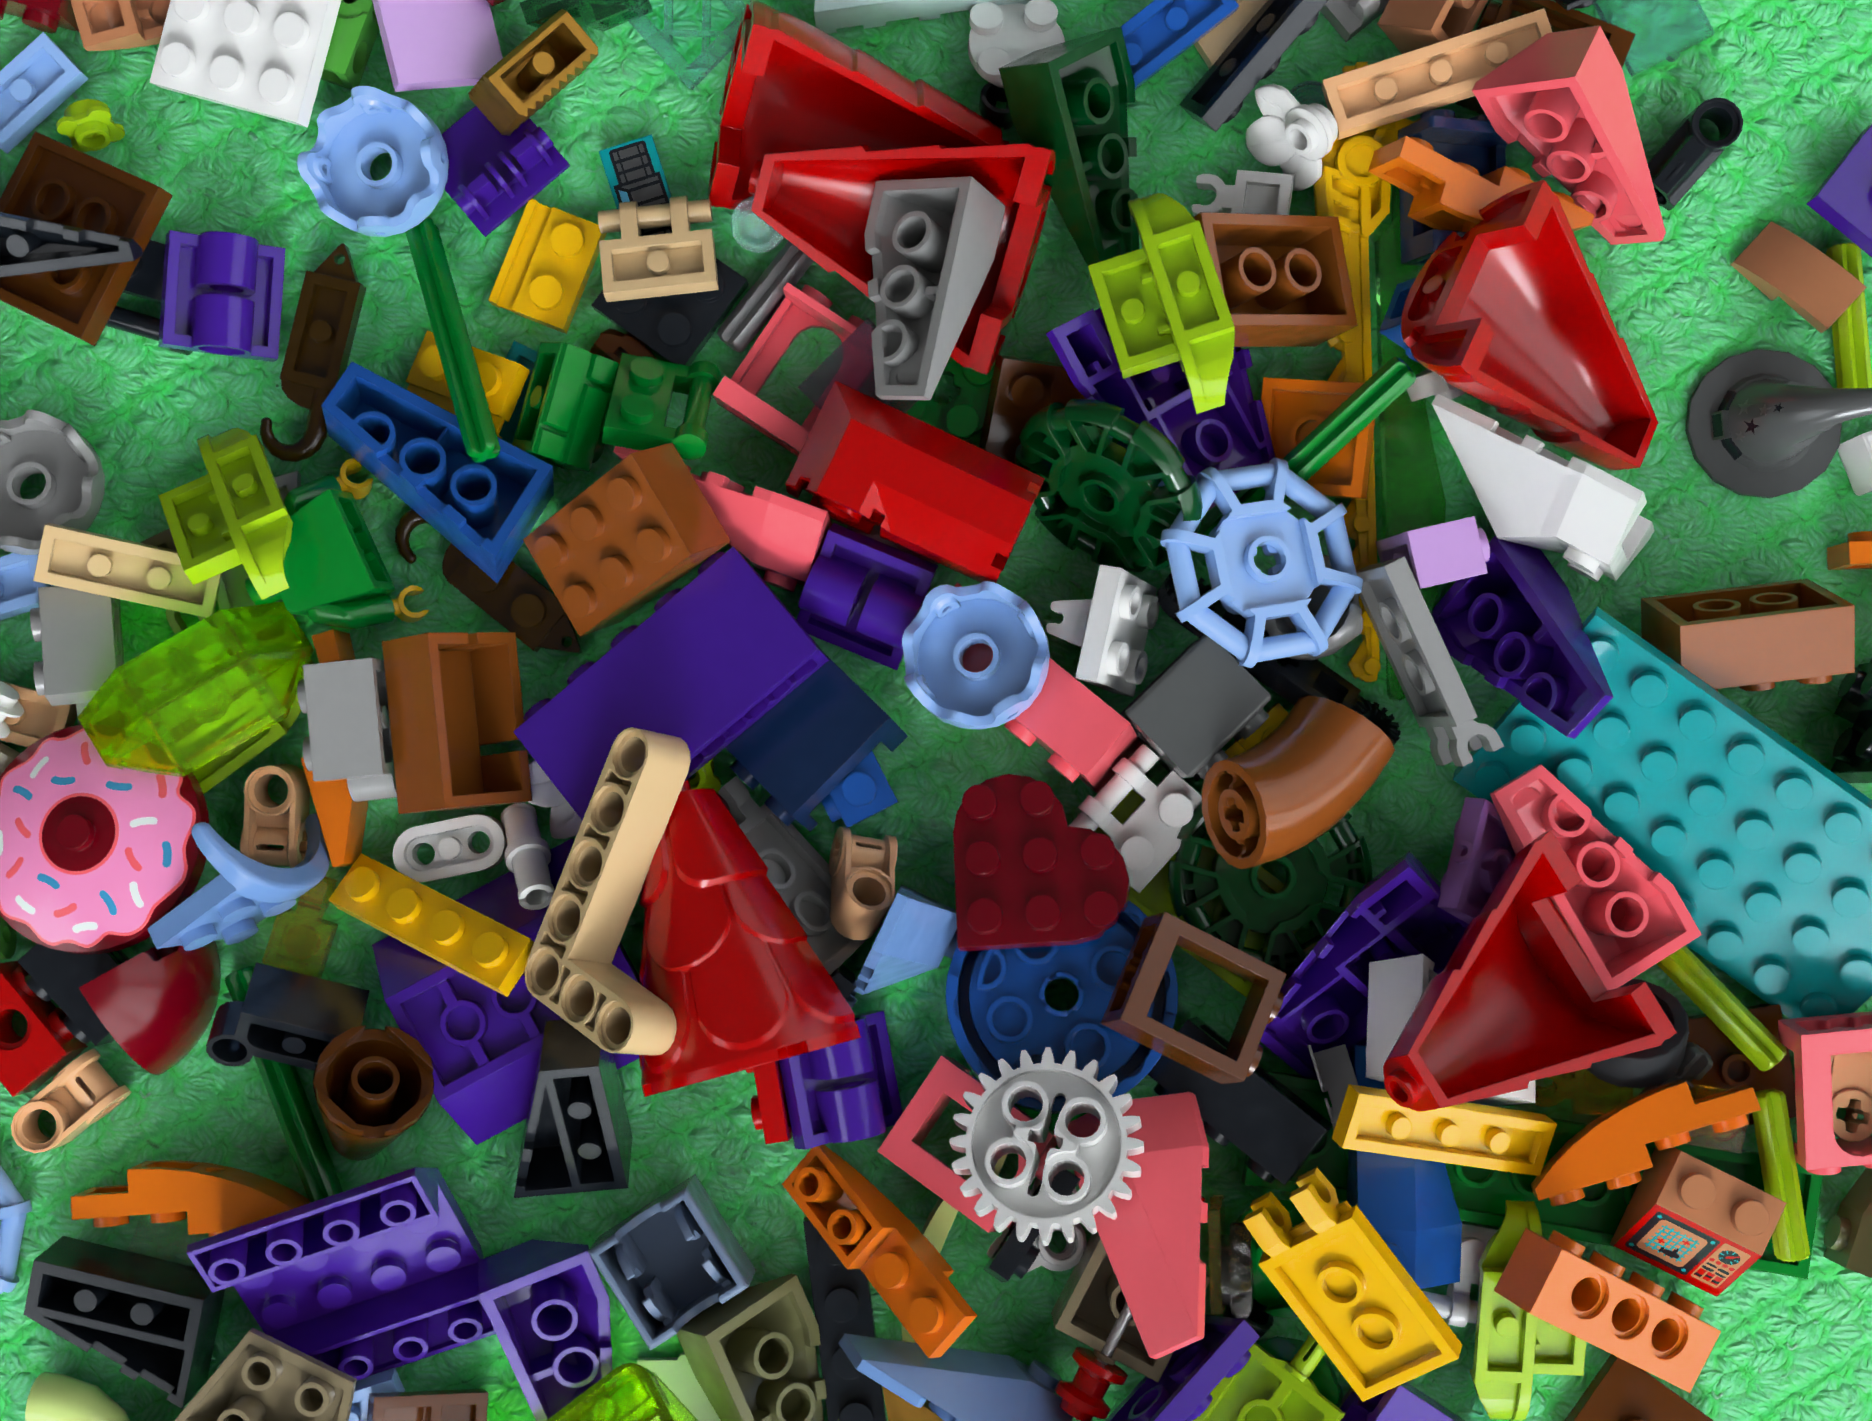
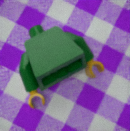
(333, 558)

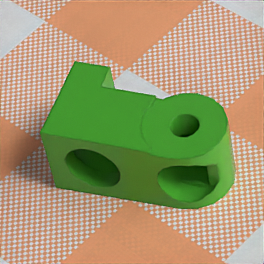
(351, 43)

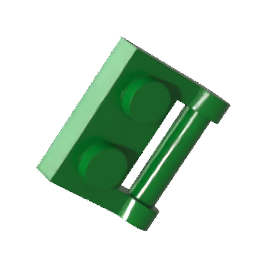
(643, 399)

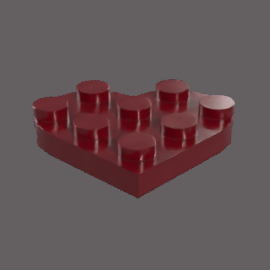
(1028, 873)

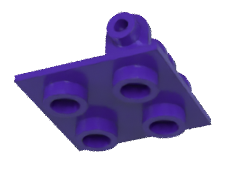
(497, 172)

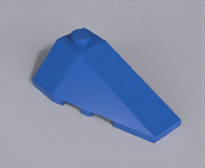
(1407, 1204)

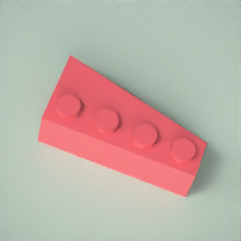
(1069, 723)

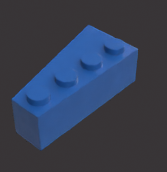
(424, 462)

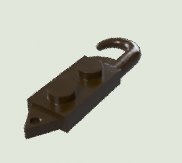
(318, 349)
(515, 602)

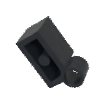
(284, 1018)

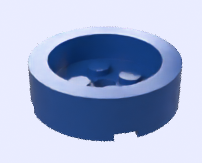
(1001, 1007)

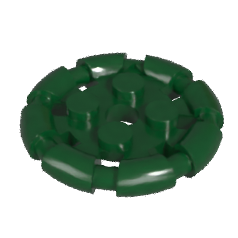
(1078, 468)
(1264, 912)

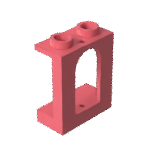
(738, 395)
(1813, 1044)
(903, 1143)

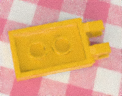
(1349, 1289)

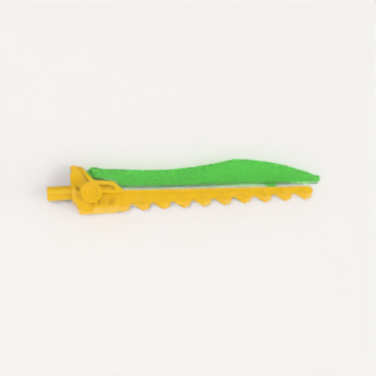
(1409, 467)

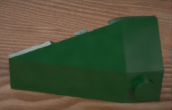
(1076, 104)

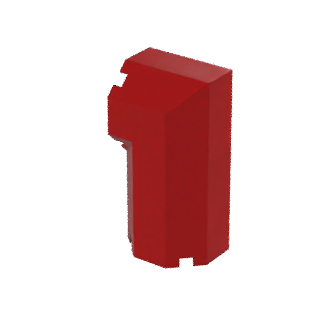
(915, 483)

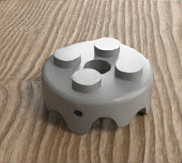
(72, 475)

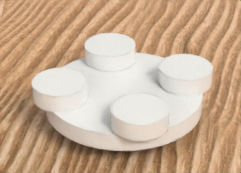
(1008, 33)

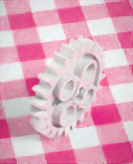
(1098, 1158)

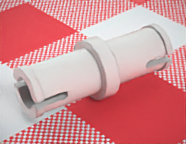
(527, 856)

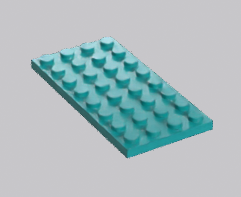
(1727, 811)

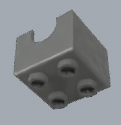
(1198, 709)

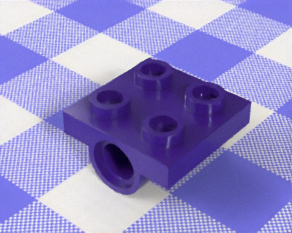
(222, 295)
(864, 595)
(843, 1089)

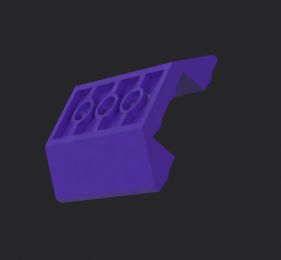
(478, 1039)
(358, 1274)

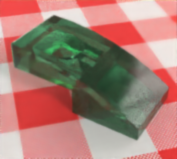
(595, 13)

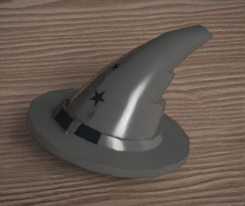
(1768, 422)

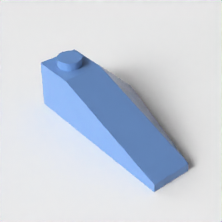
(909, 942)
(961, 1382)

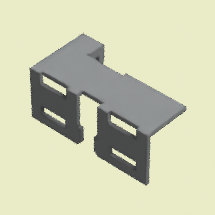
(1334, 1075)

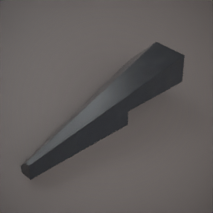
(45, 246)

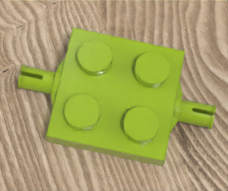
(1273, 1390)

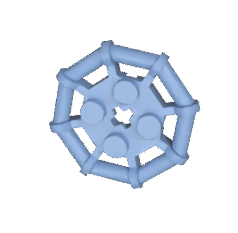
(1243, 586)

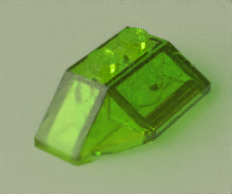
(199, 691)

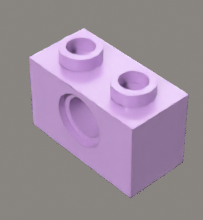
(1440, 551)

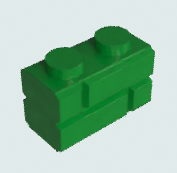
(566, 406)

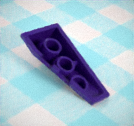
(1525, 637)

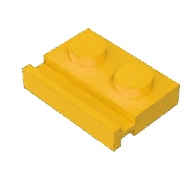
(547, 266)
(499, 376)

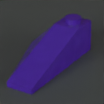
(549, 1319)

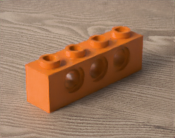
(1606, 1310)

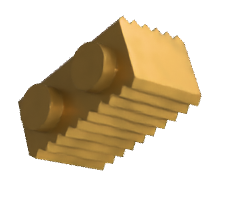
(533, 72)

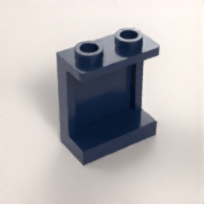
(1460, 140)
(811, 743)

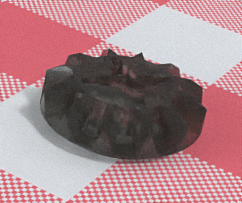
(1237, 1270)

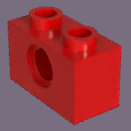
(47, 1043)

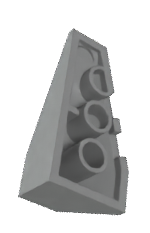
(928, 264)

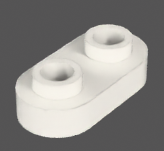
(452, 848)

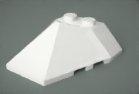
(1546, 499)

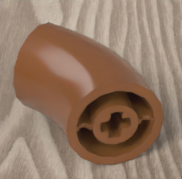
(1292, 782)

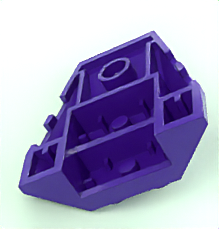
(1216, 438)
(1329, 990)

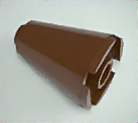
(371, 1088)

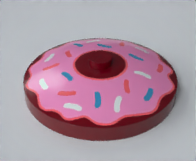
(93, 847)

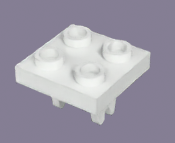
(1110, 629)

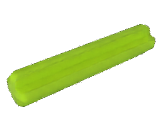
(1851, 328)
(1723, 1009)
(1781, 1174)

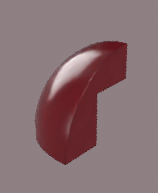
(158, 1003)

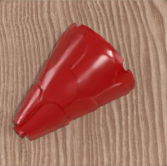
(810, 91)
(825, 197)
(1529, 332)
(728, 955)
(1517, 999)

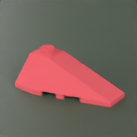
(765, 527)

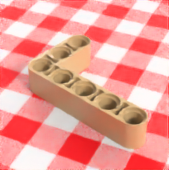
(596, 895)

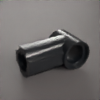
(1689, 153)

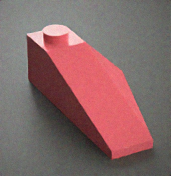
(1577, 120)
(1621, 908)
(1158, 1230)

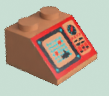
(1697, 1221)

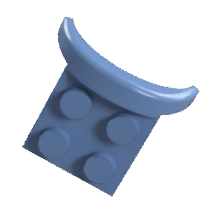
(241, 892)

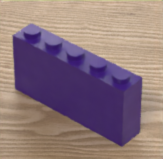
(691, 671)

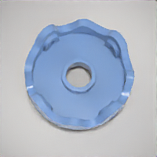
(350, 141)
(952, 623)

